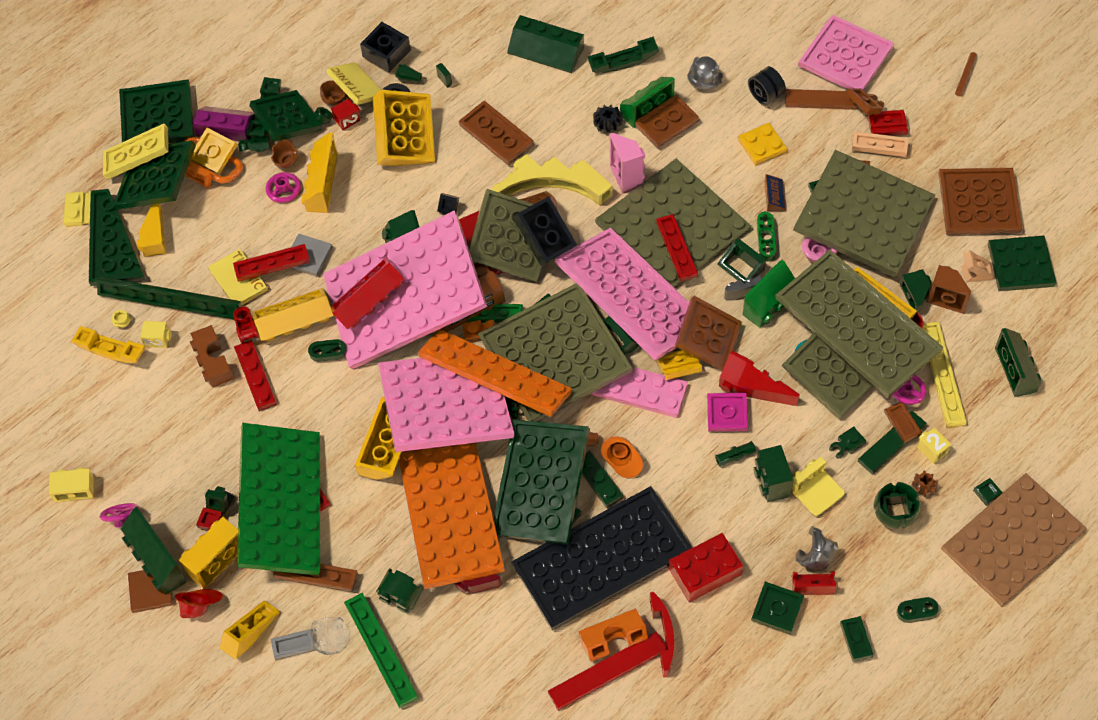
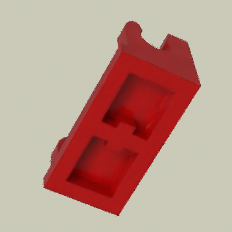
(814, 583)

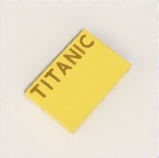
(354, 82)
(225, 275)

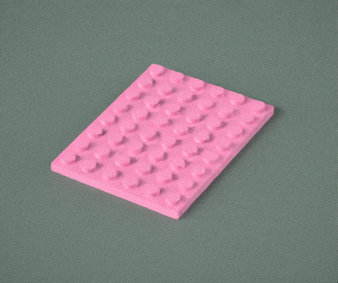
(436, 289)

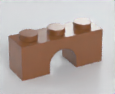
(206, 344)

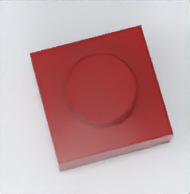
(207, 518)

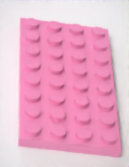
(627, 290)

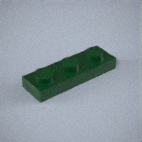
(600, 481)

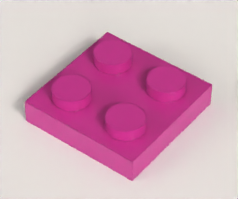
(727, 412)

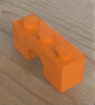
(625, 626)

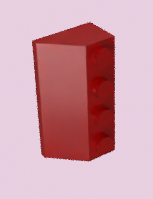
(367, 293)

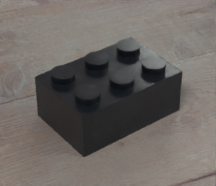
(544, 230)

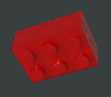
(705, 567)

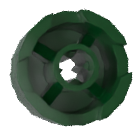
(399, 590)

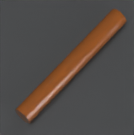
(965, 75)

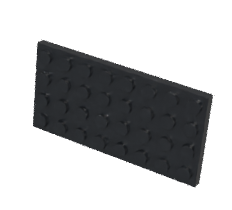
(601, 558)

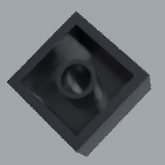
(385, 46)

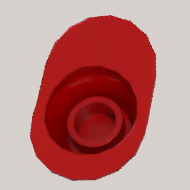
(196, 602)

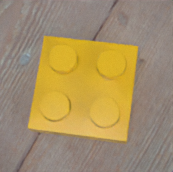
(762, 143)
(213, 151)

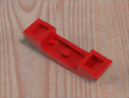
(659, 611)

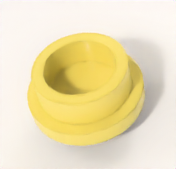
(120, 318)

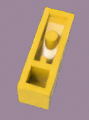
(151, 233)
(248, 629)

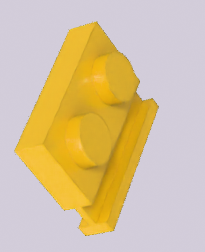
(678, 364)

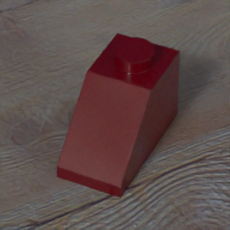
(479, 584)

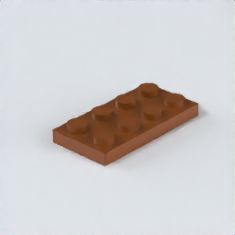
(496, 132)

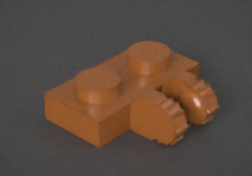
(867, 102)

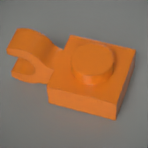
(473, 328)

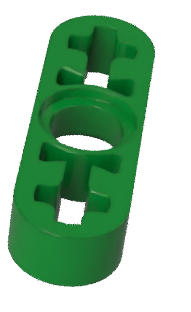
(770, 229)

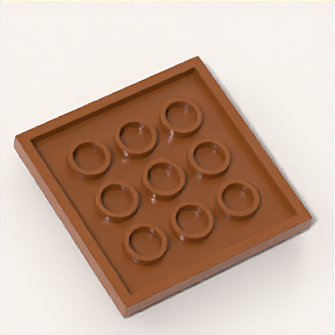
(979, 201)

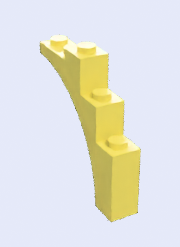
(554, 174)

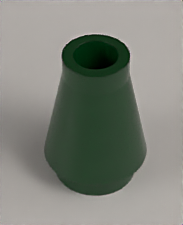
(407, 73)

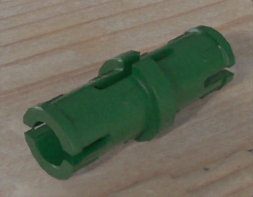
(735, 453)

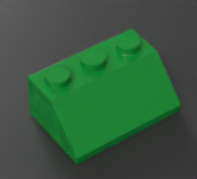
(647, 99)
(760, 300)

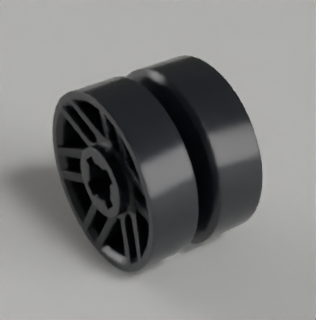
(766, 85)

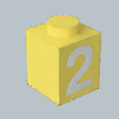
(155, 334)
(933, 445)

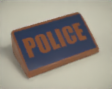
(774, 193)

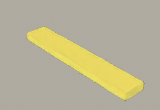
(945, 381)

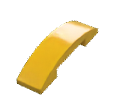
(107, 347)

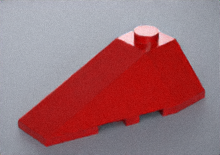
(742, 377)

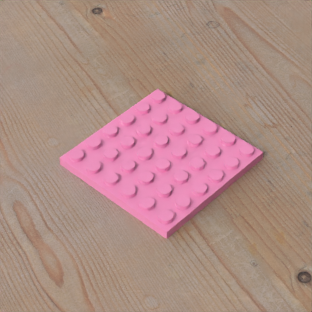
(439, 407)

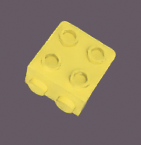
(815, 487)

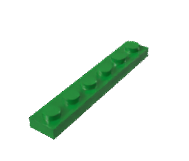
(381, 650)

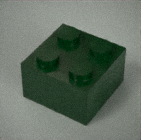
(773, 473)

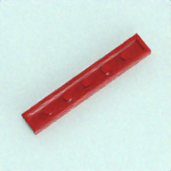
(606, 671)

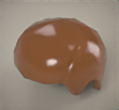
(331, 93)
(284, 154)

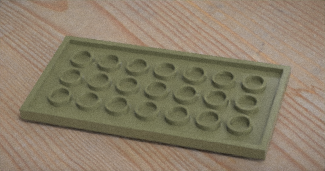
(859, 323)

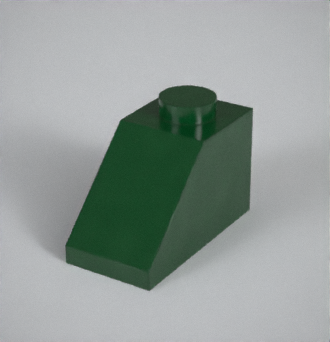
(915, 288)

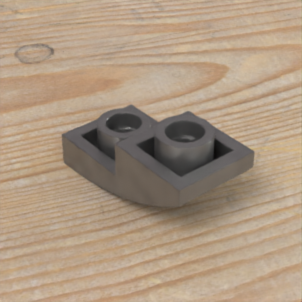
(738, 289)

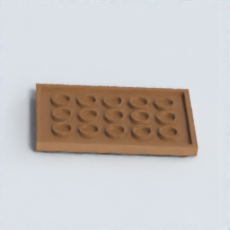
(1013, 539)

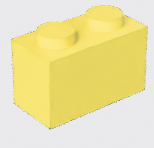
(71, 485)

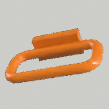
(205, 176)

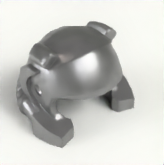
(704, 73)
(821, 552)

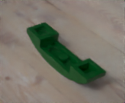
(625, 58)
(269, 87)

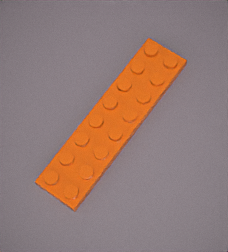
(495, 372)

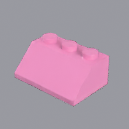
(626, 162)

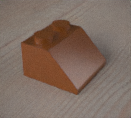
(949, 290)

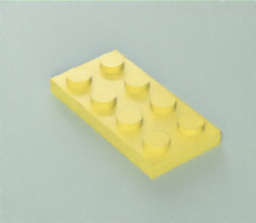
(135, 151)

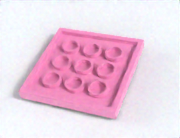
(845, 54)

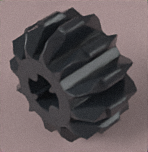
(607, 119)

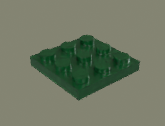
(285, 115)
(1021, 263)

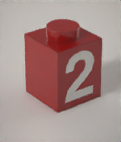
(346, 114)

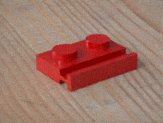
(888, 123)

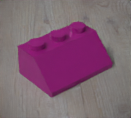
(226, 122)

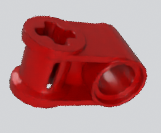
(245, 324)

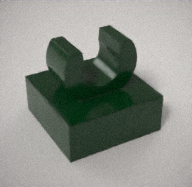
(216, 499)

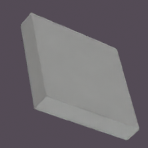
(317, 252)

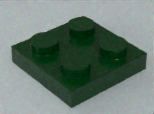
(777, 607)

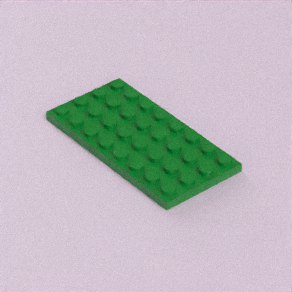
(279, 499)

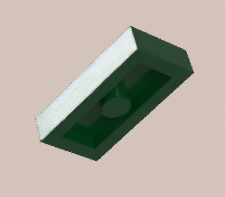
(856, 639)

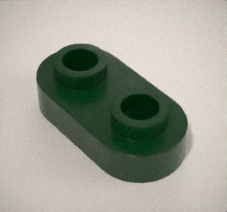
(327, 350)
(918, 609)

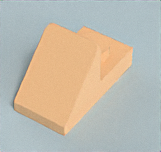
(976, 268)

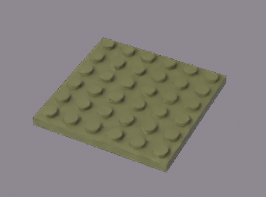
(864, 213)
(701, 214)
(561, 341)

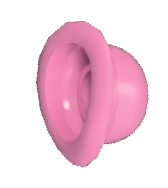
(814, 249)

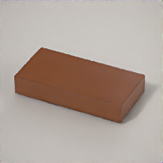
(902, 422)

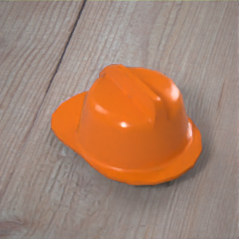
(622, 456)

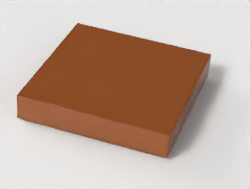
(144, 594)

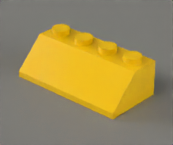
(320, 175)
(292, 314)
(377, 455)

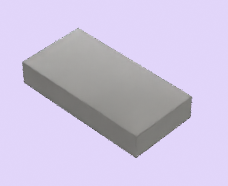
(291, 645)

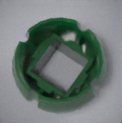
(897, 494)

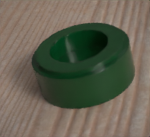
(323, 115)

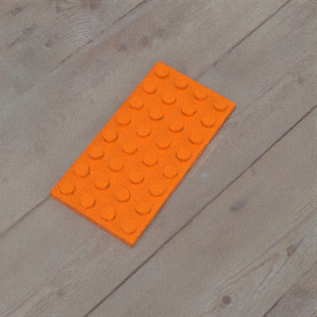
(450, 514)

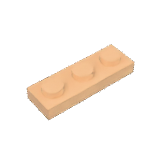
(880, 144)

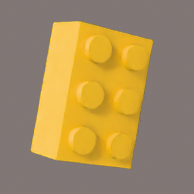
(211, 553)

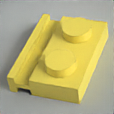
(77, 209)

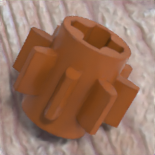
(929, 482)

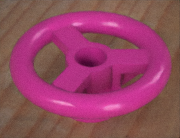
(282, 185)
(907, 391)
(119, 513)

